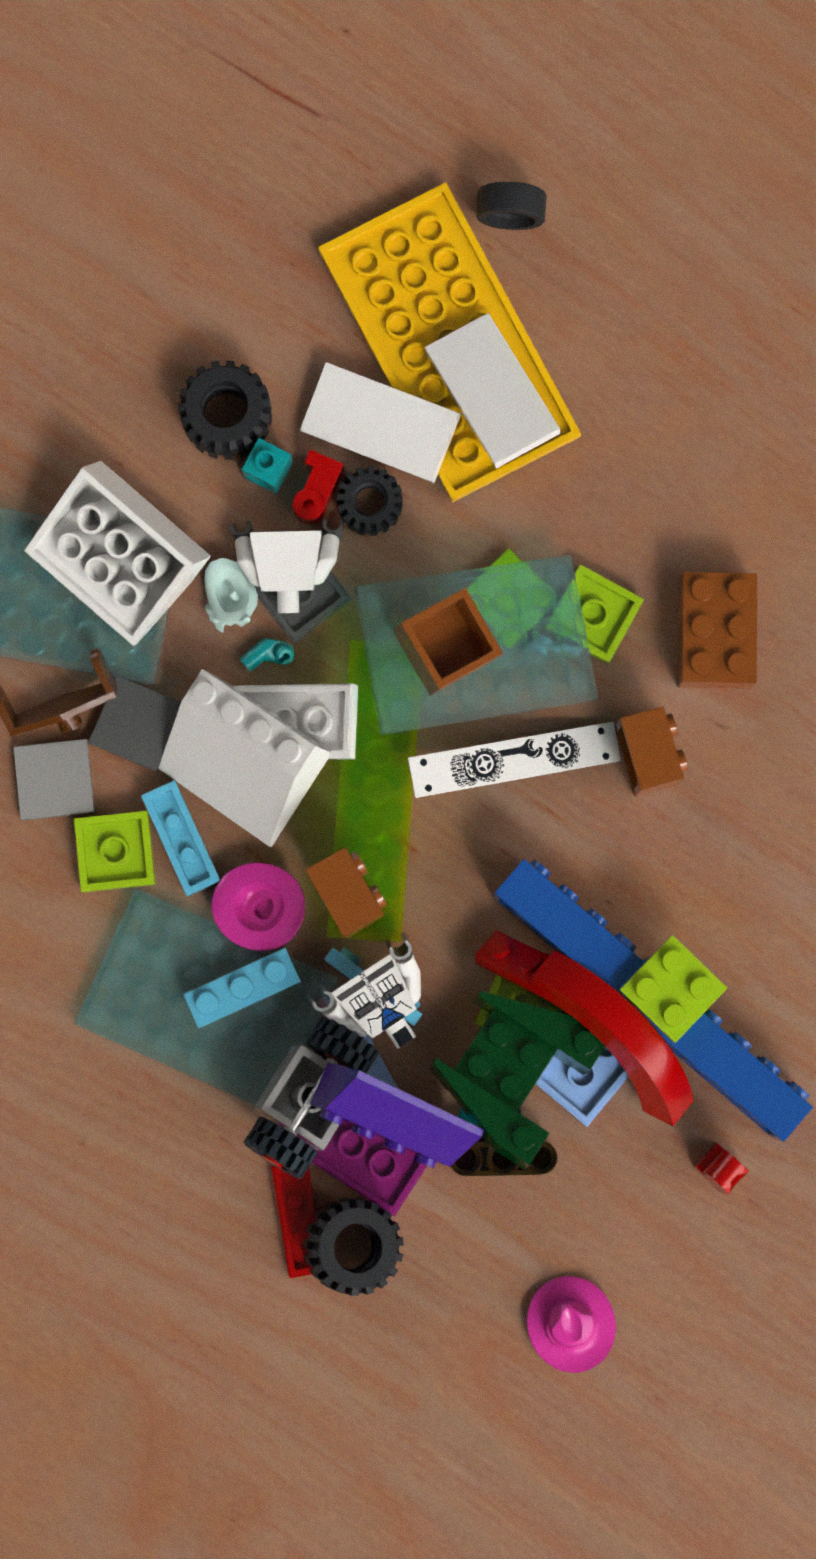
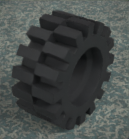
(369, 479)

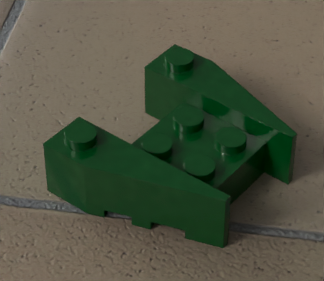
(506, 1065)

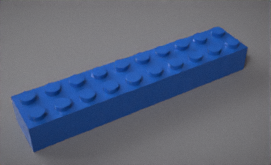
(705, 1046)

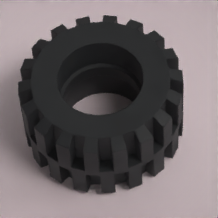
(219, 381)
(383, 1251)

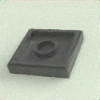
(314, 607)
(136, 724)

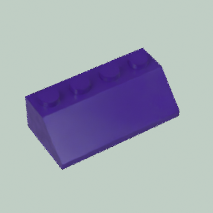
(393, 1115)

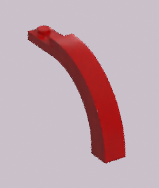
(604, 1012)

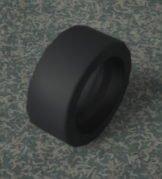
(511, 205)

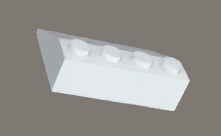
(116, 551)
(240, 757)

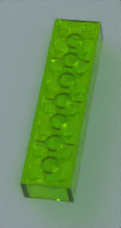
(376, 806)

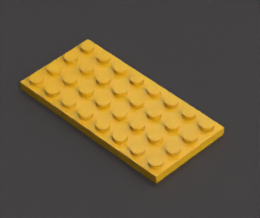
(416, 281)

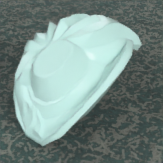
(228, 594)

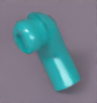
(270, 651)

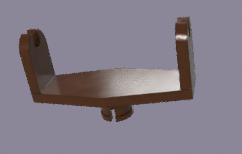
(63, 708)

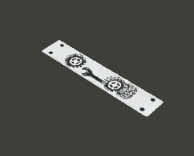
(514, 759)

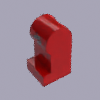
(313, 500)
(721, 1169)

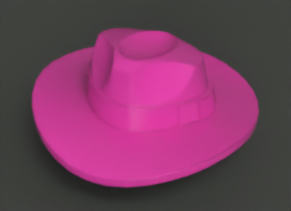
(258, 906)
(571, 1324)

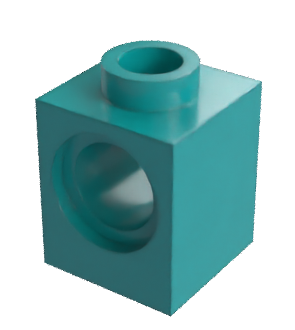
(267, 466)

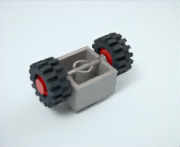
(290, 1125)

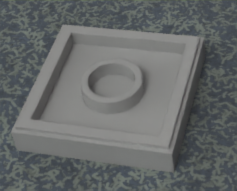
(54, 779)

